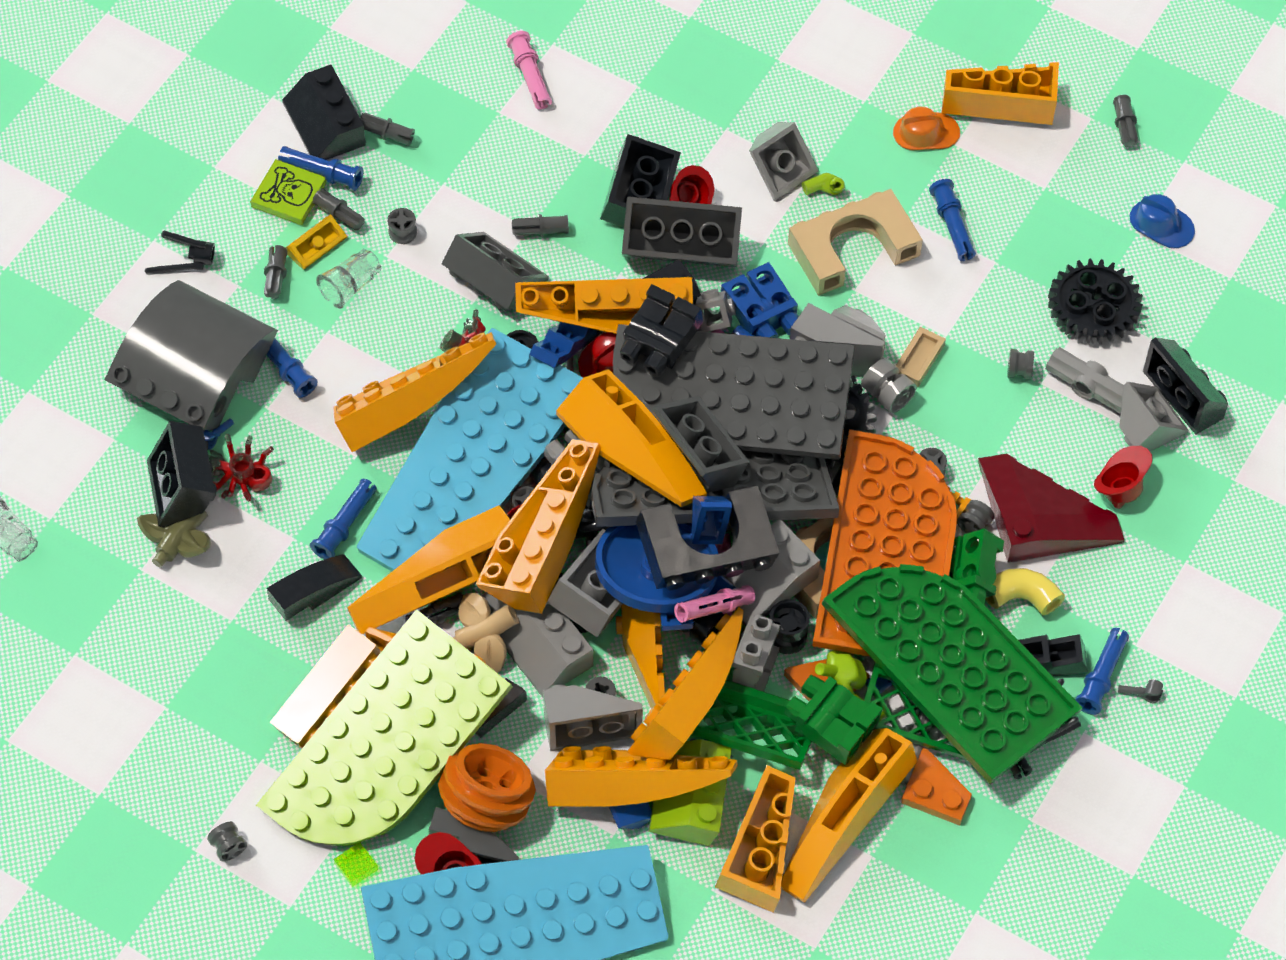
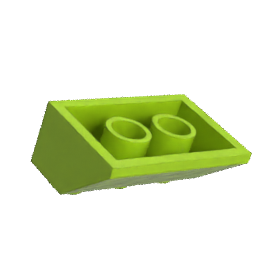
(694, 814)

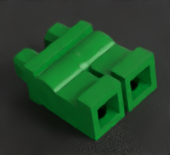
(975, 562)
(833, 717)

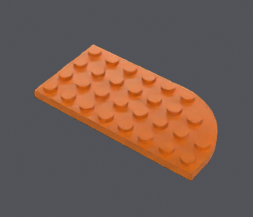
(889, 515)

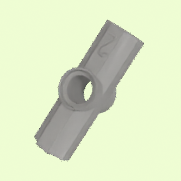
(1086, 379)

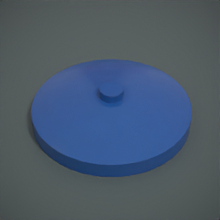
(627, 575)

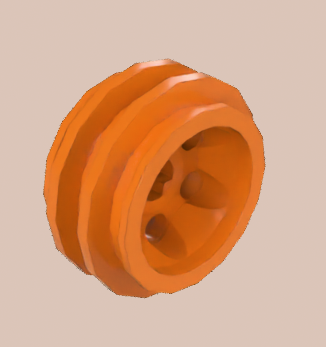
(487, 787)

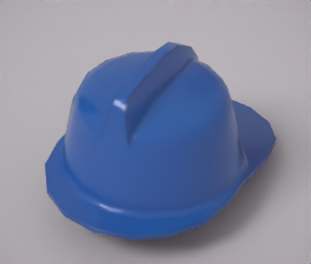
(1162, 221)

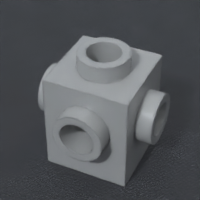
(719, 319)

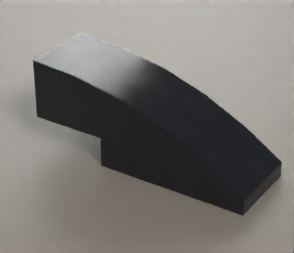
(312, 585)
(1058, 655)

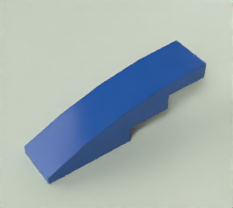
(562, 343)

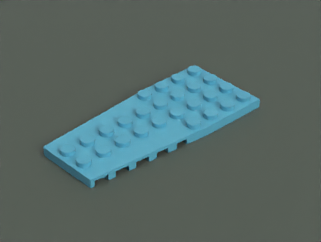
(472, 450)
(521, 909)

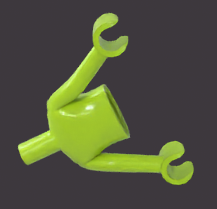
(845, 670)

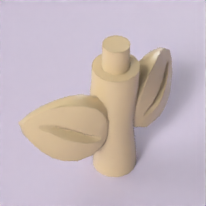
(484, 629)

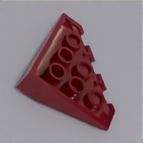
(1040, 515)

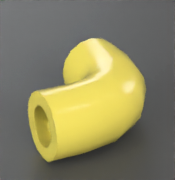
(1028, 586)

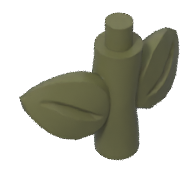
(176, 538)

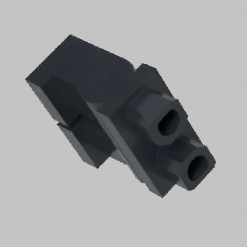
(660, 330)

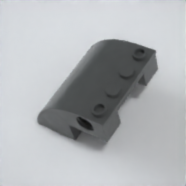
(190, 354)

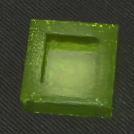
(355, 864)

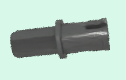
(1125, 120)
(387, 129)
(338, 209)
(540, 225)
(275, 271)

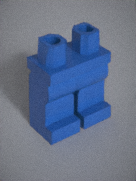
(762, 302)

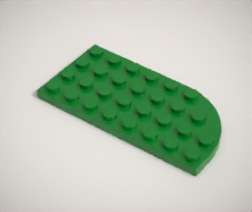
(954, 663)

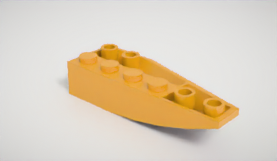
(594, 302)
(407, 395)
(629, 436)
(541, 532)
(435, 571)
(693, 696)
(617, 778)
(846, 807)

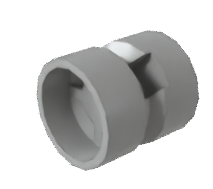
(885, 382)

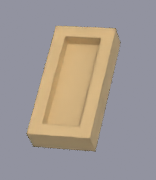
(920, 355)

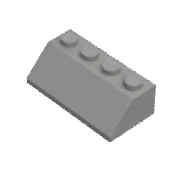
(545, 646)

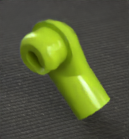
(824, 182)

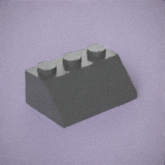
(489, 267)
(703, 441)

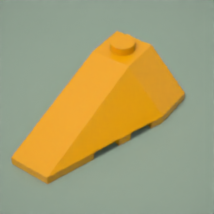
(642, 645)

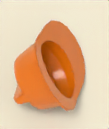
(925, 130)

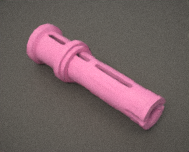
(526, 60)

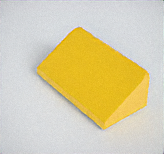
(316, 242)

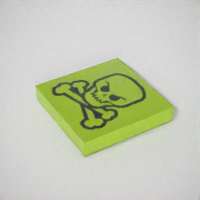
(287, 192)

